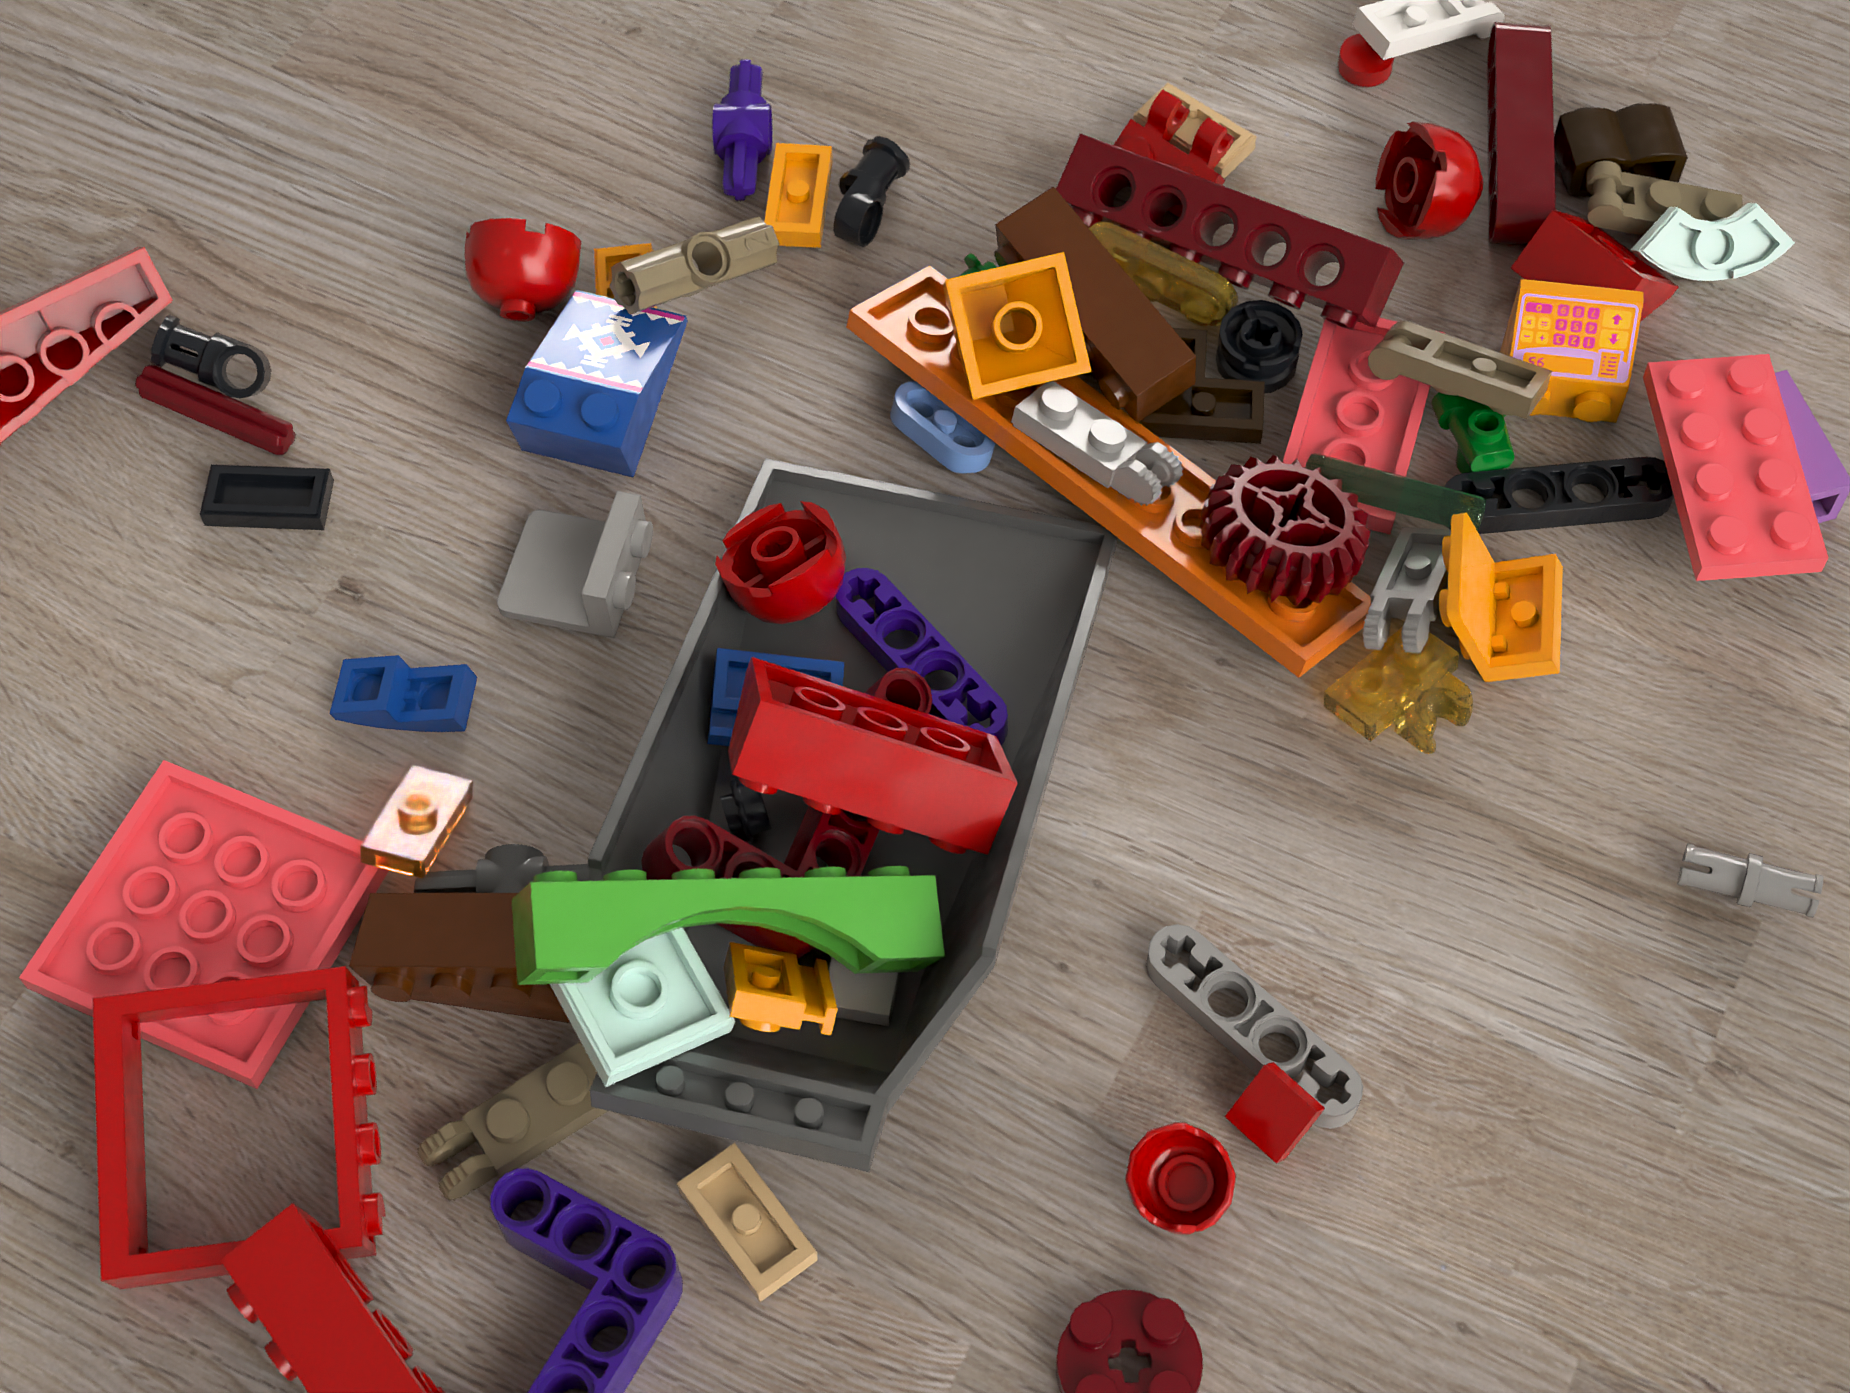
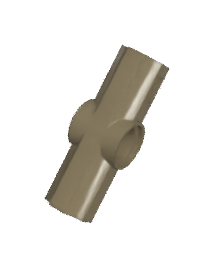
(671, 272)

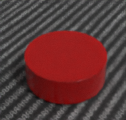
(1361, 64)

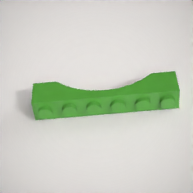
(866, 923)

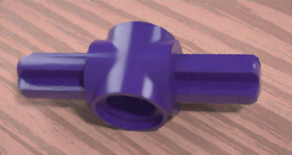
(742, 130)

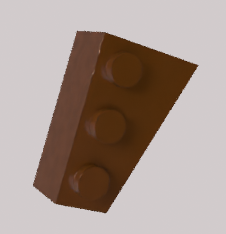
(447, 953)

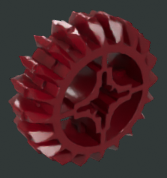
(1284, 530)

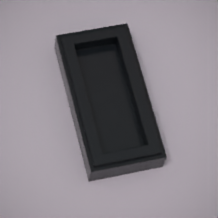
(267, 497)

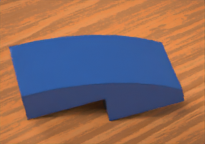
(397, 697)

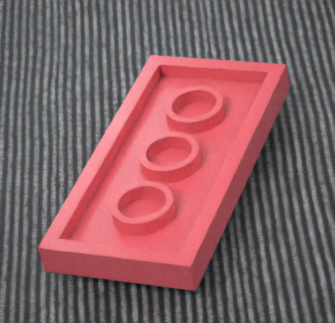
(1355, 413)
(1734, 468)

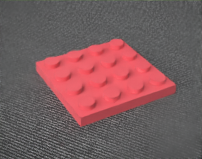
(203, 894)

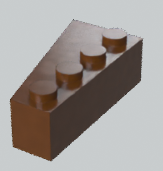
(1126, 338)

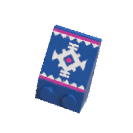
(596, 383)

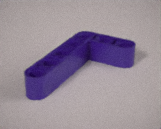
(603, 1272)

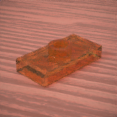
(416, 822)

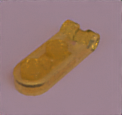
(1169, 277)

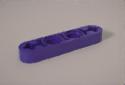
(926, 655)

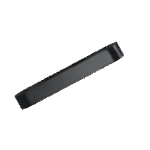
(1560, 504)

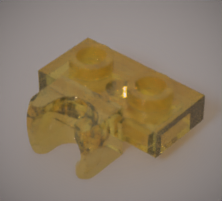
(1402, 691)

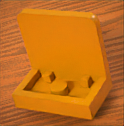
(1502, 609)

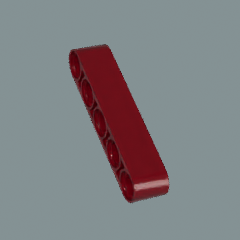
(1519, 131)

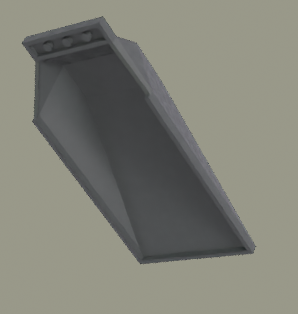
(1020, 608)

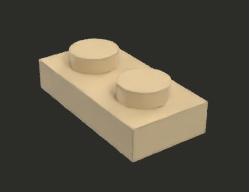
(747, 1222)

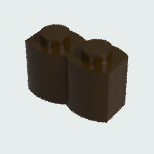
(1637, 138)

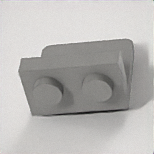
(577, 568)

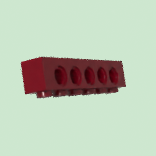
(1365, 267)

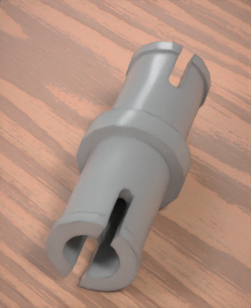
(1750, 880)

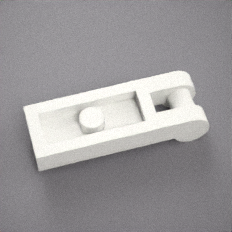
(1412, 25)

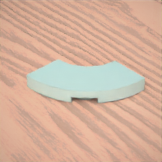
(1715, 248)

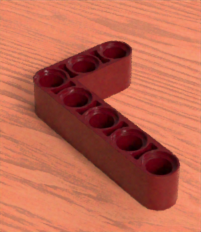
(828, 836)

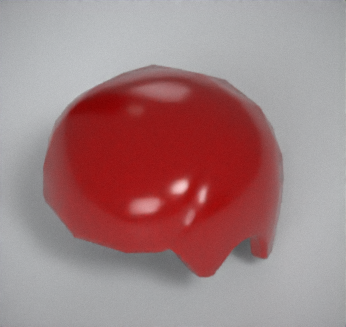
(1180, 1178)

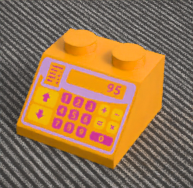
(1585, 341)

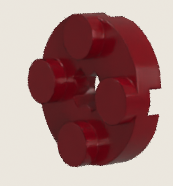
(1135, 1321)

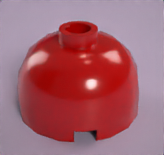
(1427, 181)
(521, 268)
(783, 562)

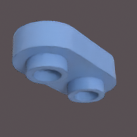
(940, 430)

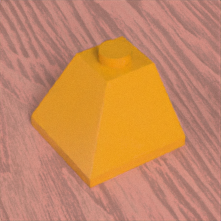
(1016, 326)

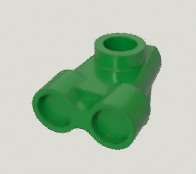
(1478, 432)

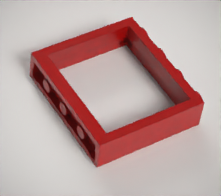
(121, 1117)

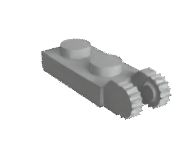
(1096, 443)
(1408, 589)

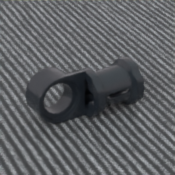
(866, 188)
(211, 359)

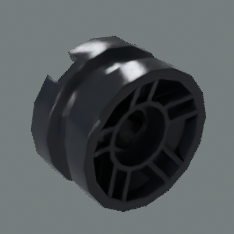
(1242, 339)

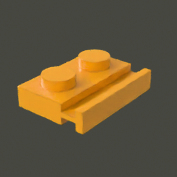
(774, 991)

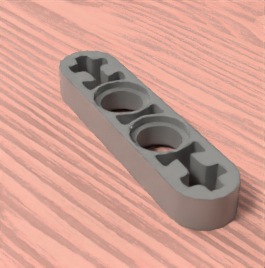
(1261, 1017)

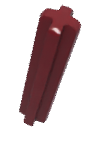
(215, 409)

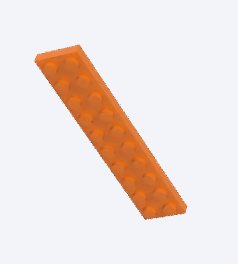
(915, 333)

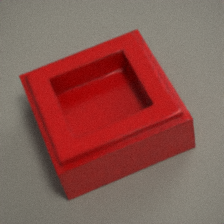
(1274, 1112)

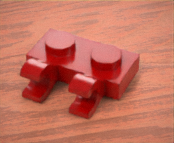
(1153, 139)

